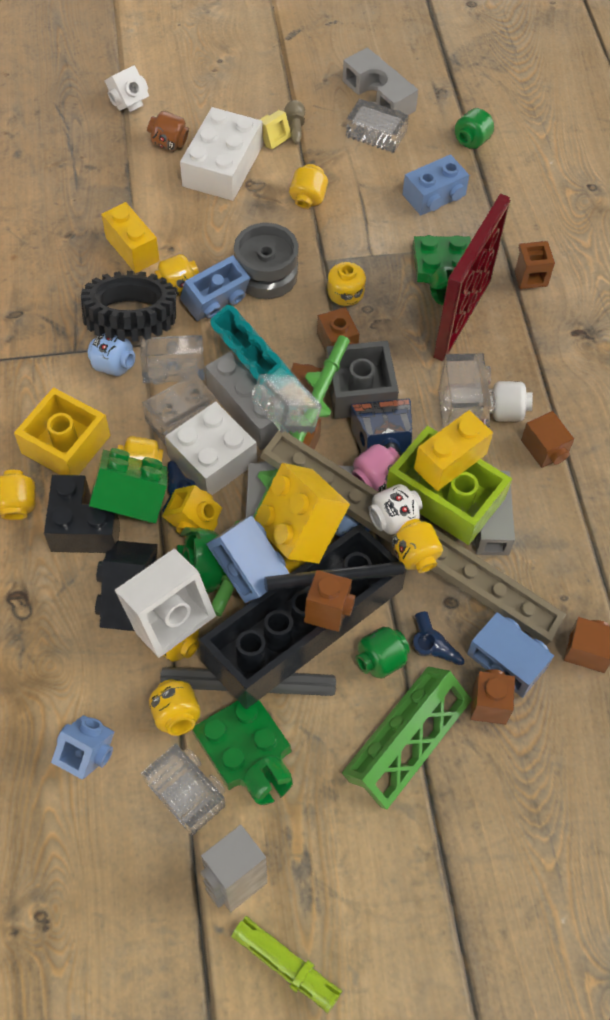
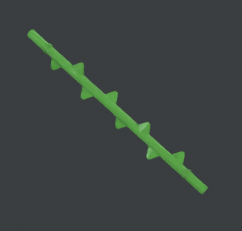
(320, 382)

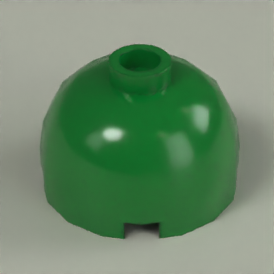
(200, 557)

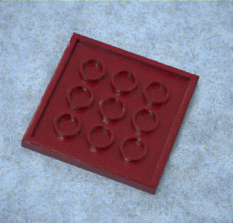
(471, 277)

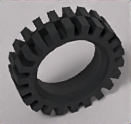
(128, 322)

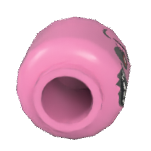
(374, 465)

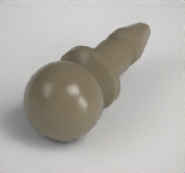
(295, 115)

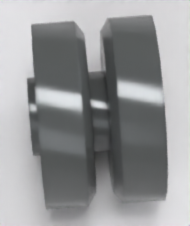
(269, 258)

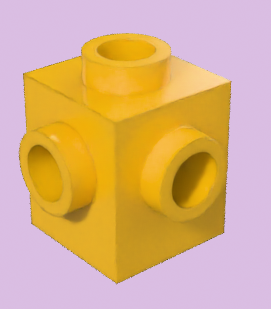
(192, 508)

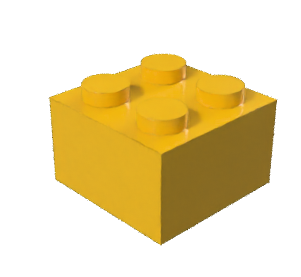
(62, 433)
(301, 513)

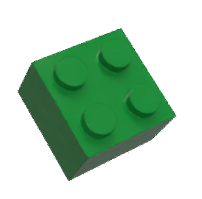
(129, 485)

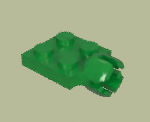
(436, 260)
(247, 750)

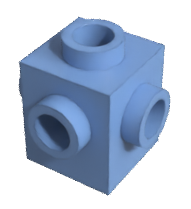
(83, 747)

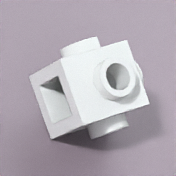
(127, 89)

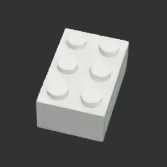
(221, 153)

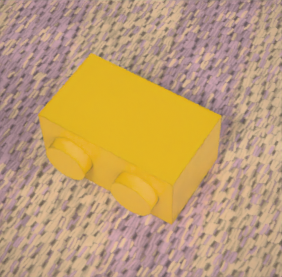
(130, 237)
(453, 450)

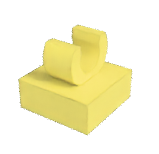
(275, 129)

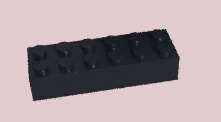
(269, 635)

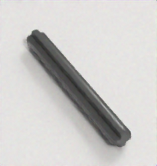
(295, 684)

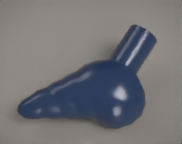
(176, 480)
(432, 643)

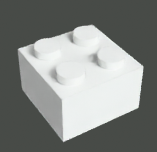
(211, 448)
(166, 602)

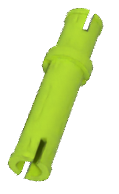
(292, 968)

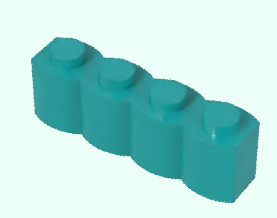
(247, 344)

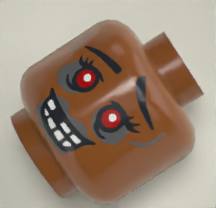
(168, 131)

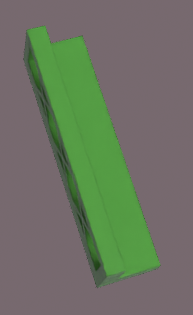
(406, 721)

